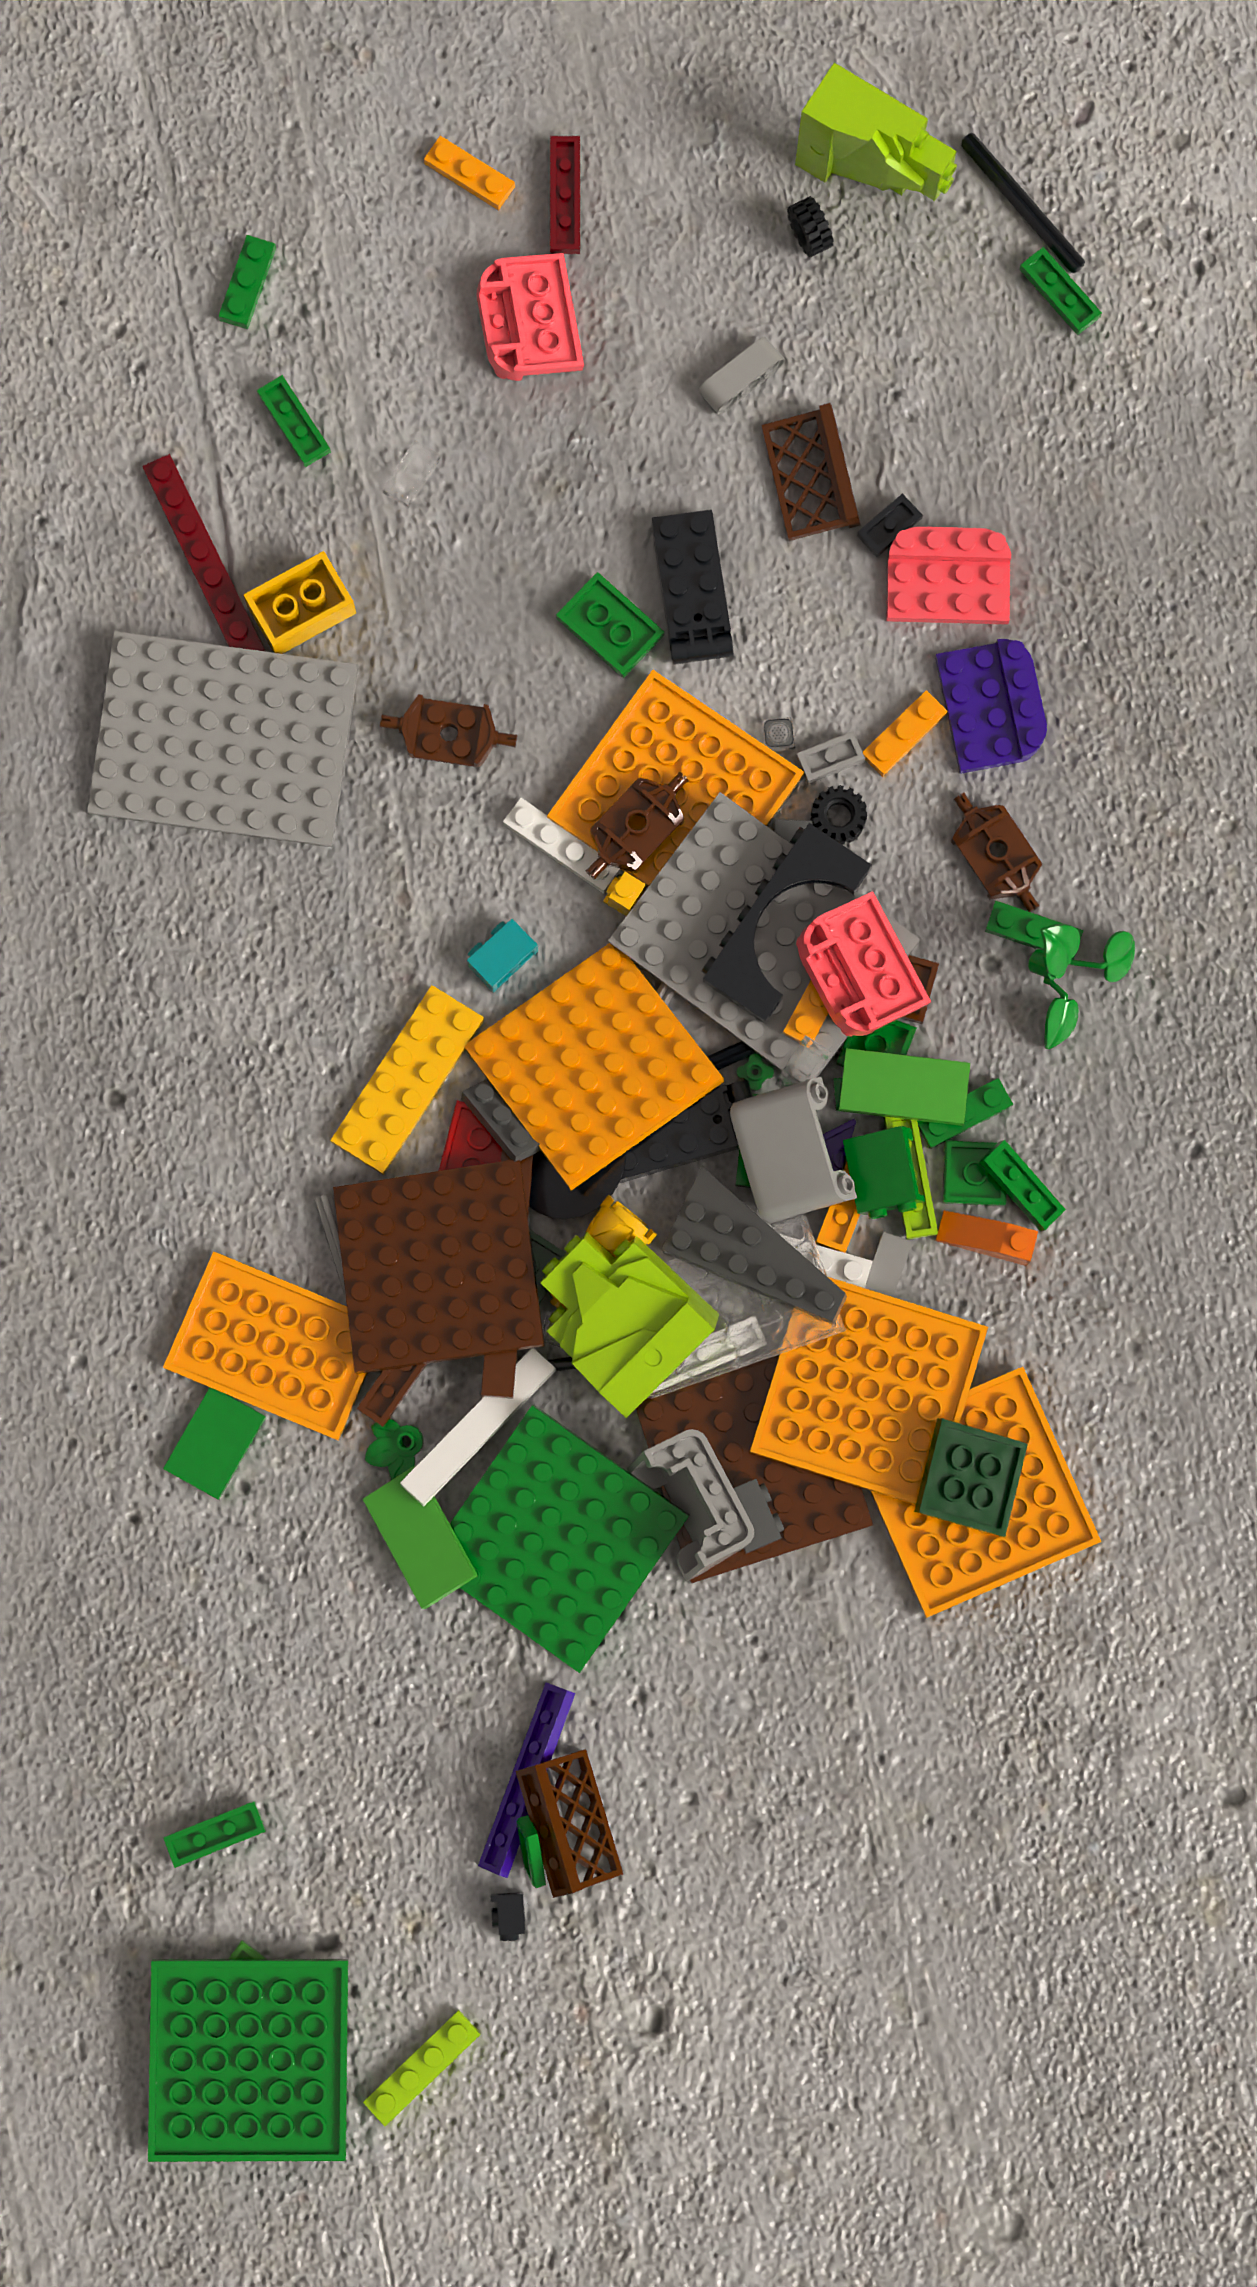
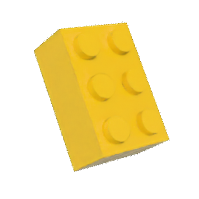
(300, 603)

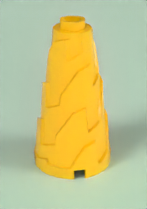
(612, 1227)

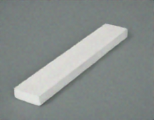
(475, 1430)

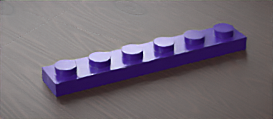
(536, 1749)

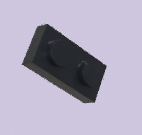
(885, 526)

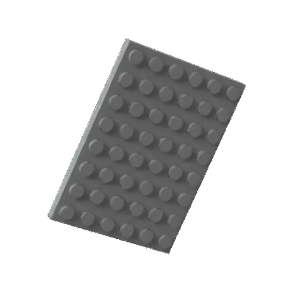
(223, 739)
(699, 901)

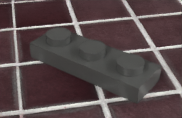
(499, 1121)

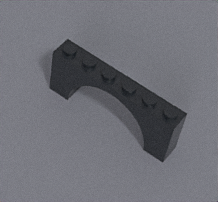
(811, 860)

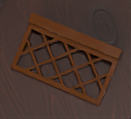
(836, 466)
(543, 1812)

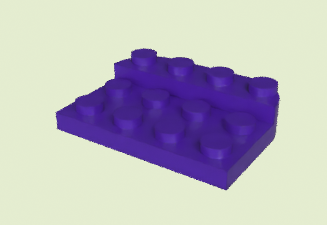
(992, 704)

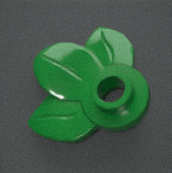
(390, 1450)

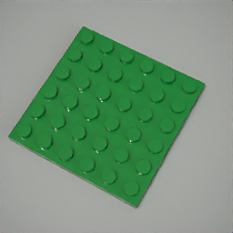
(561, 1537)
(248, 2060)

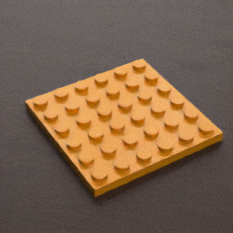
(667, 734)
(593, 1064)
(870, 1395)
(1046, 1521)

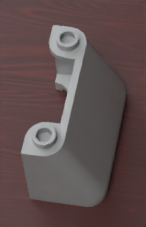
(788, 1151)
(701, 1489)

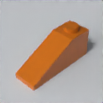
(987, 1237)

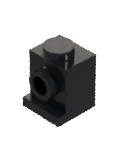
(509, 1915)

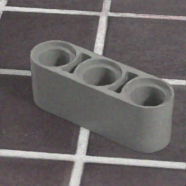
(741, 375)

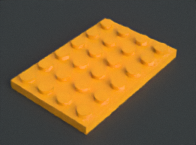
(269, 1346)

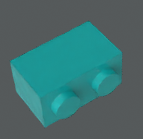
(501, 954)

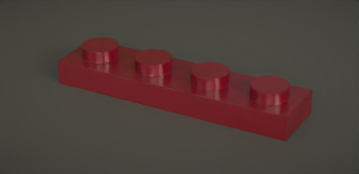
(565, 194)

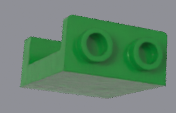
(883, 1172)

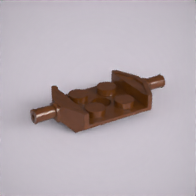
(428, 717)
(629, 848)
(999, 875)

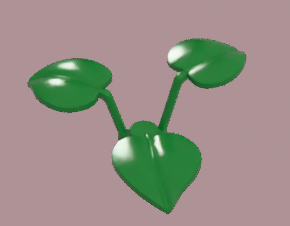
(1060, 945)

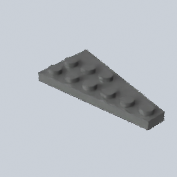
(736, 1244)

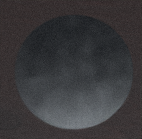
(553, 1197)

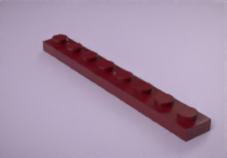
(201, 554)

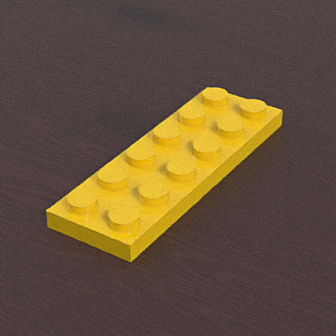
(407, 1080)

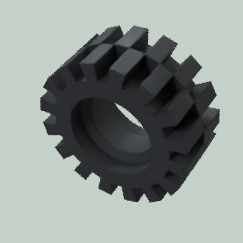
(810, 226)
(851, 802)

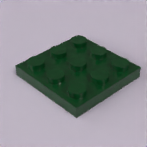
(971, 1477)

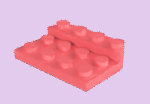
(529, 317)
(949, 576)
(860, 967)

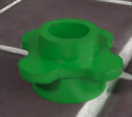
(764, 1072)

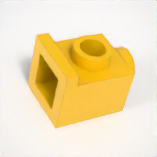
(624, 893)

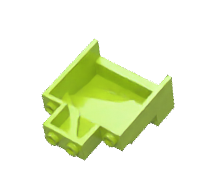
(870, 139)
(624, 1317)

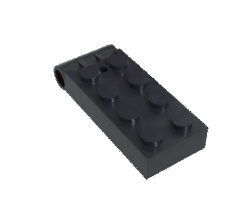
(692, 587)
(689, 1135)

